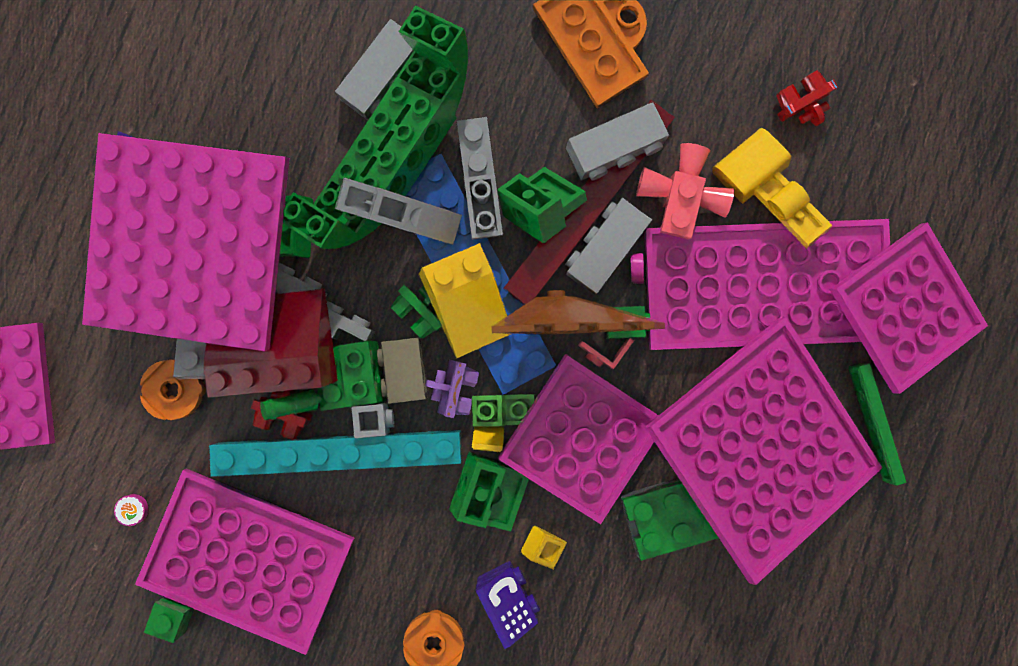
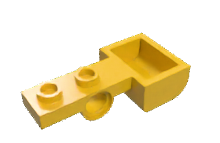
(757, 170)

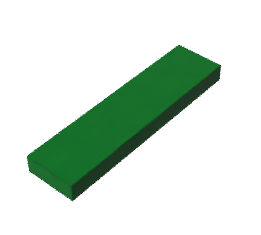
(876, 423)

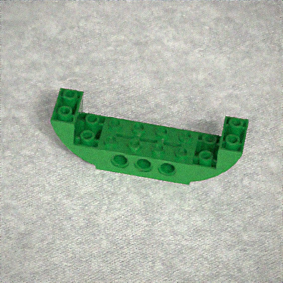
(397, 135)

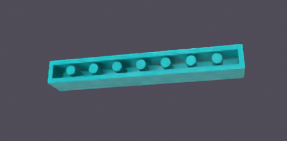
(335, 453)

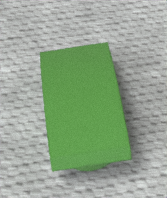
(501, 409)

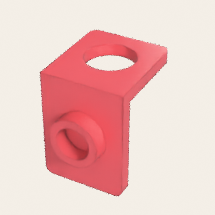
(598, 359)

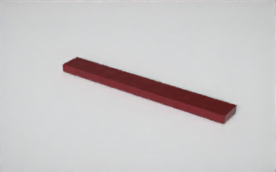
(549, 256)

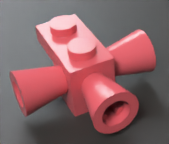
(685, 192)

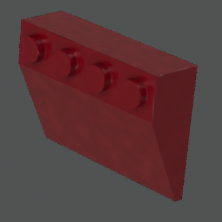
(298, 353)

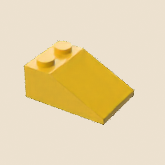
(465, 299)

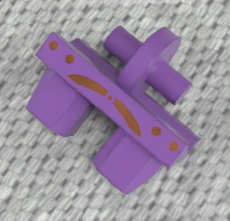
(448, 386)

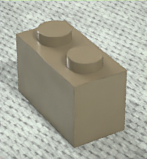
(403, 370)

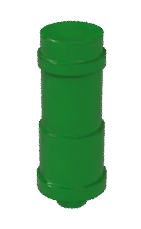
(291, 404)

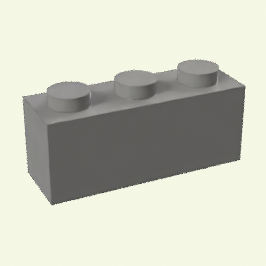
(375, 71)
(617, 142)
(607, 245)

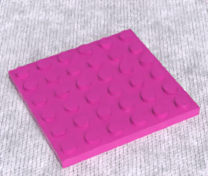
(185, 241)
(765, 449)

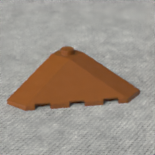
(571, 315)

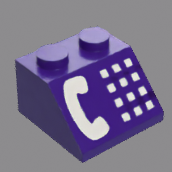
(507, 602)

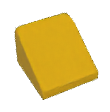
(488, 438)
(543, 547)

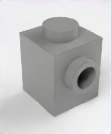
(372, 420)

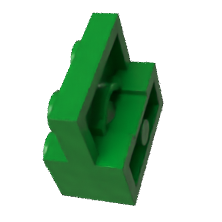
(540, 202)
(357, 377)
(488, 493)

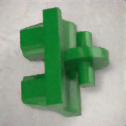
(407, 302)

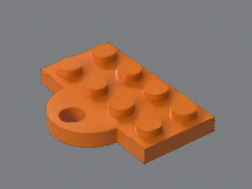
(597, 42)

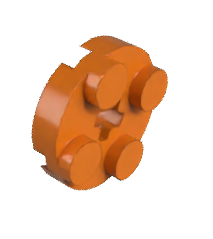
(172, 407)
(433, 625)

